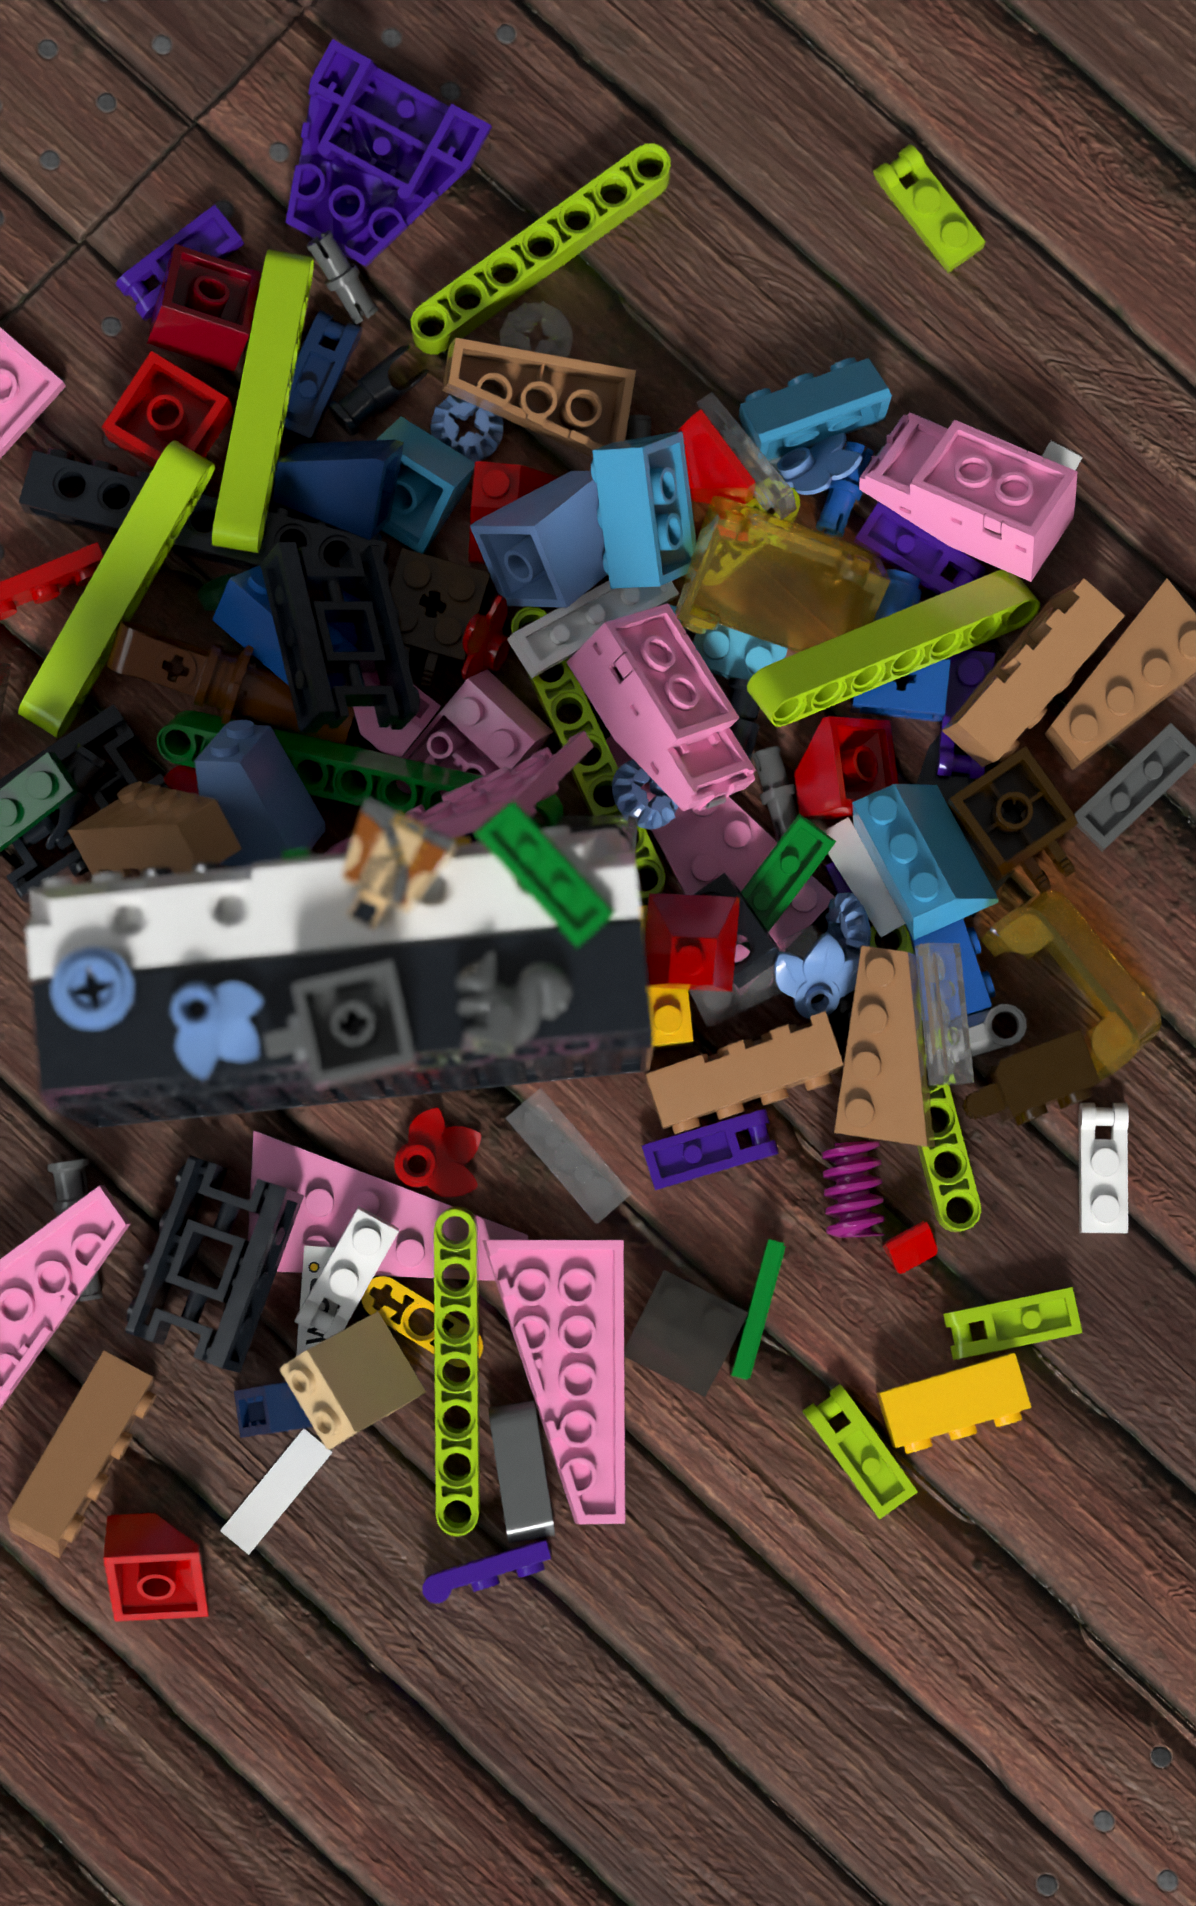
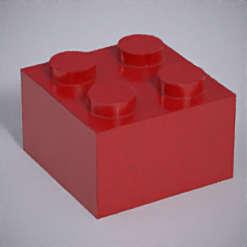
(165, 407)

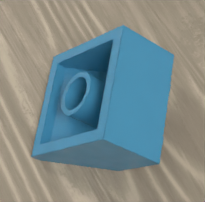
(427, 486)

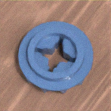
(472, 445)
(634, 801)
(848, 924)
(73, 975)

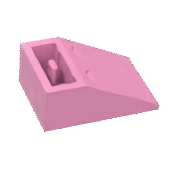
(479, 731)

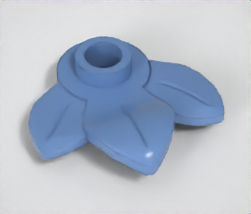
(815, 468)
(820, 972)
(220, 1031)

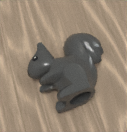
(505, 1014)

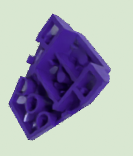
(374, 154)

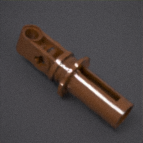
(214, 678)

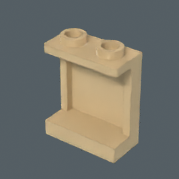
(352, 1380)

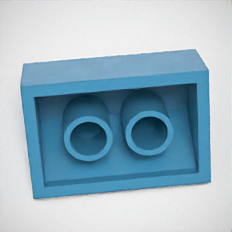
(815, 408)
(644, 510)
(922, 856)

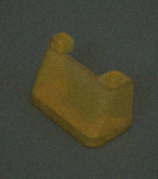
(777, 579)
(1126, 1010)

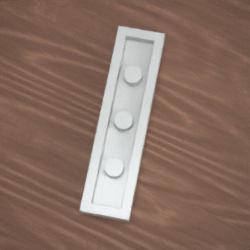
(567, 629)

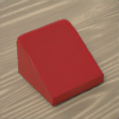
(911, 1247)

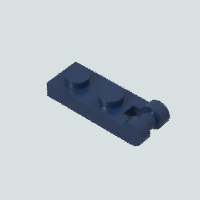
(318, 374)

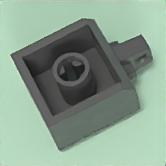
(325, 1008)

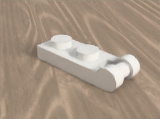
(1103, 1169)
(348, 1272)

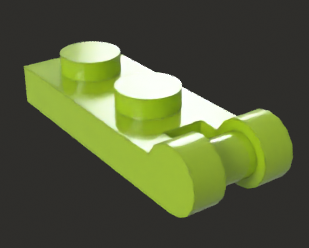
(930, 209)
(1015, 1323)
(861, 1453)

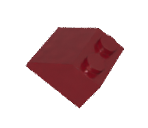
(204, 308)

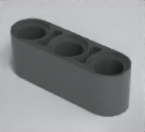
(521, 1471)

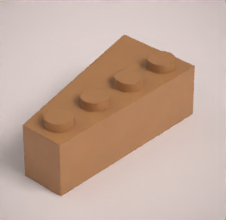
(549, 394)
(1032, 672)
(1134, 677)
(154, 830)
(884, 1064)
(745, 1073)
(80, 1454)

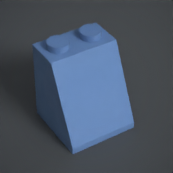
(545, 543)
(257, 793)

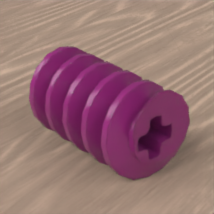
(852, 1189)

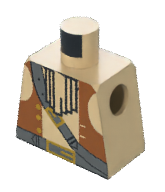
(392, 862)

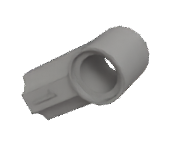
(981, 1033)

